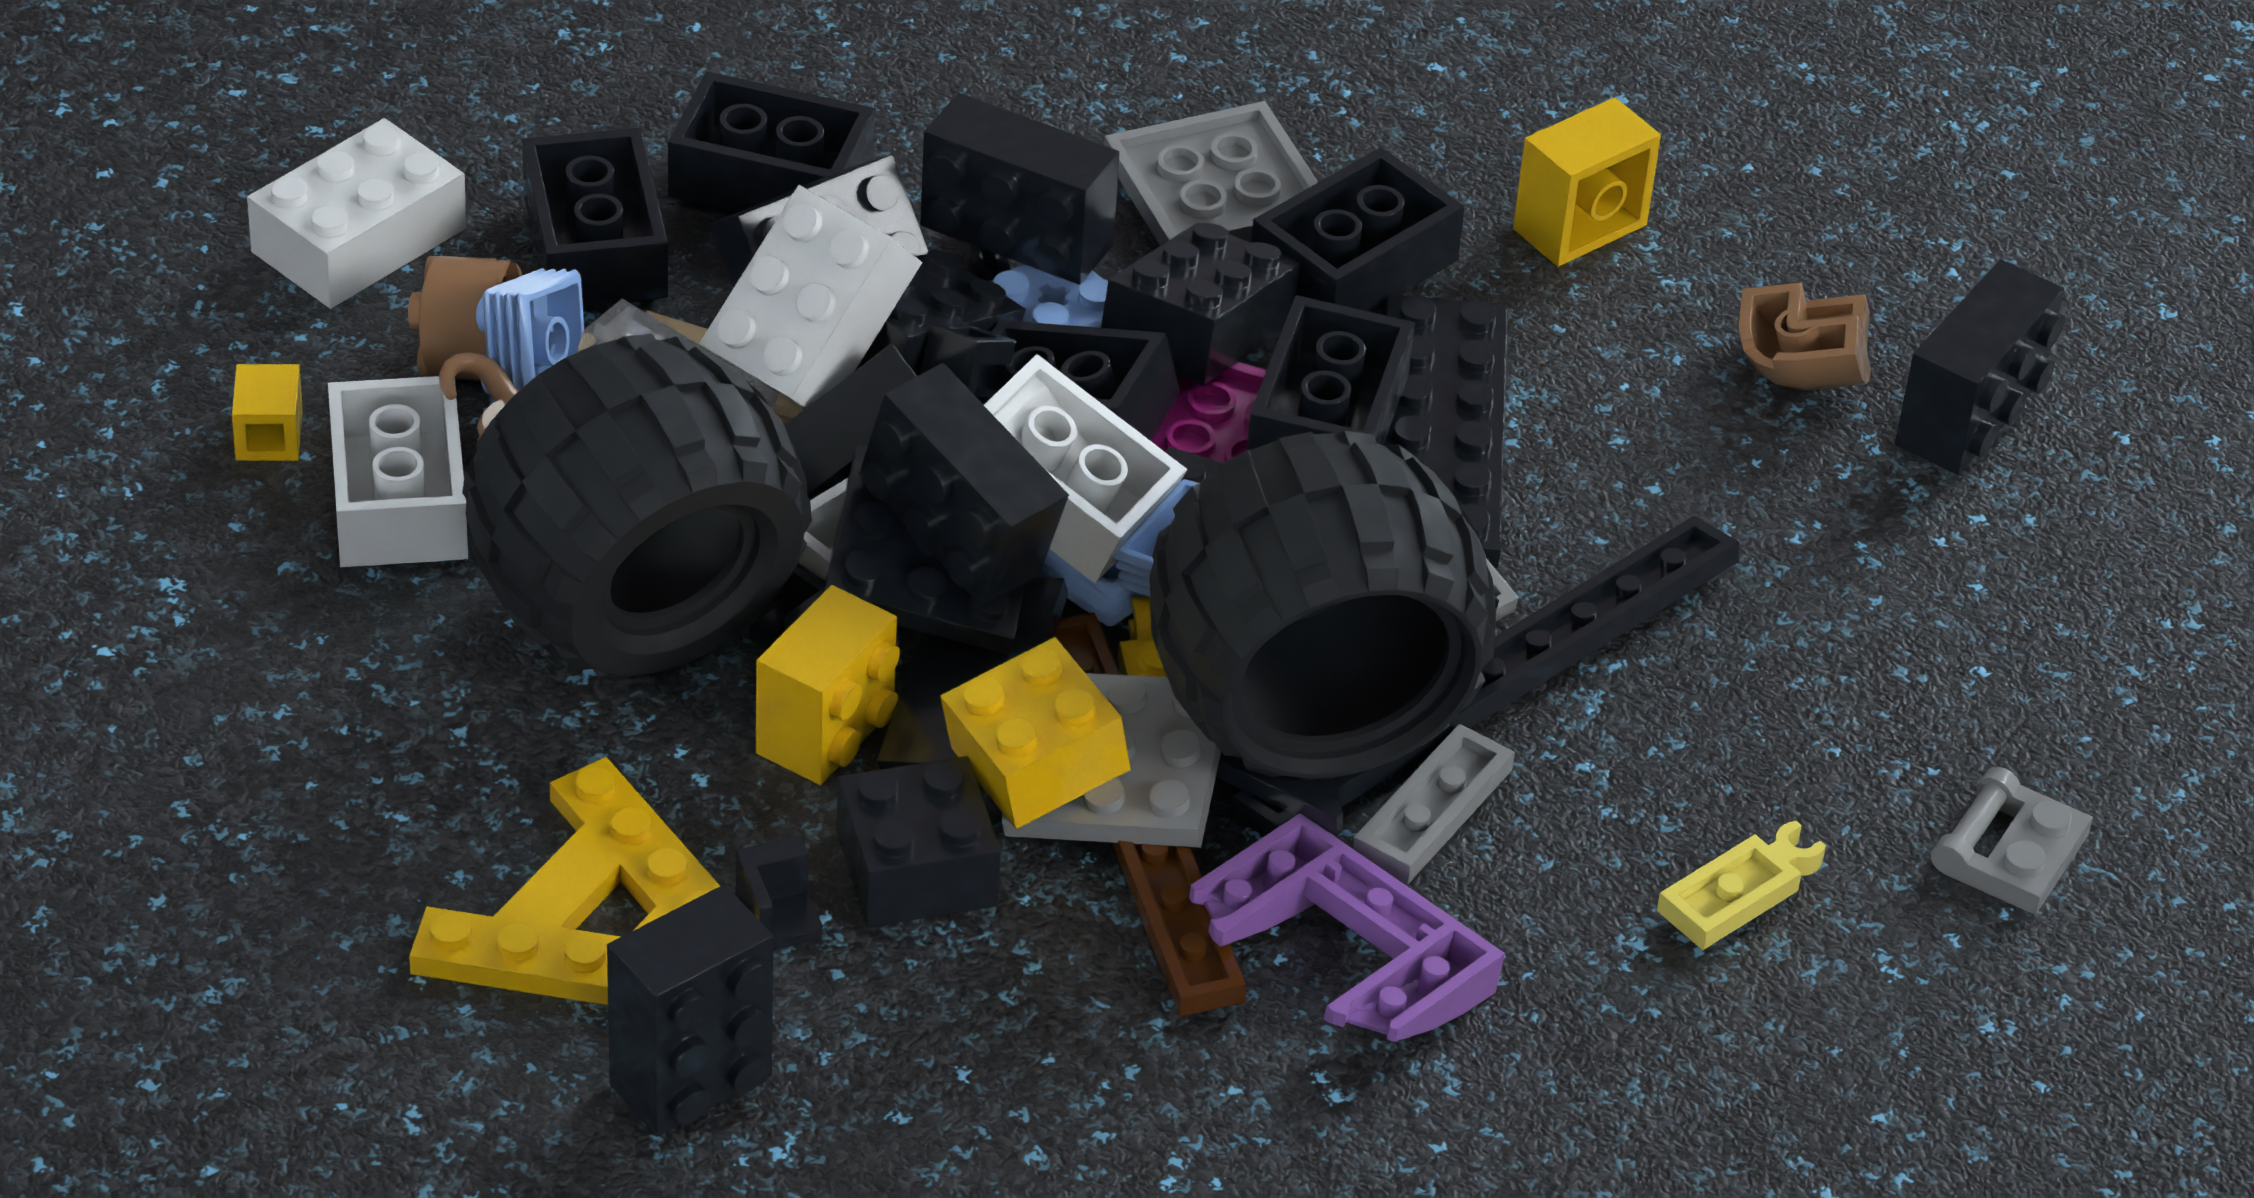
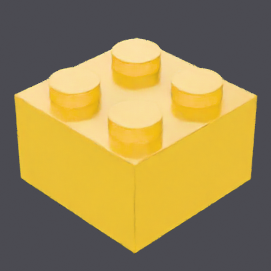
(1586, 181)
(826, 685)
(1036, 732)

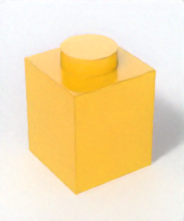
(267, 412)

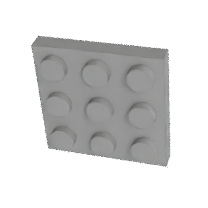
(1210, 170)
(1169, 779)

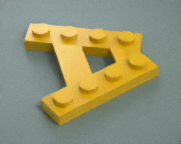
(534, 936)

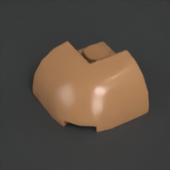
(1805, 341)

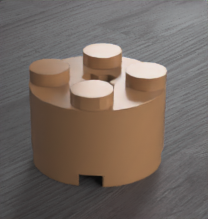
(448, 308)

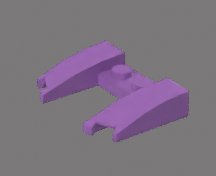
(1436, 962)

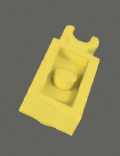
(1739, 885)

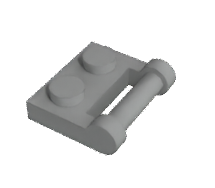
(2030, 852)

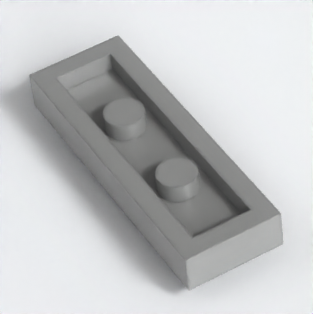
(1434, 803)

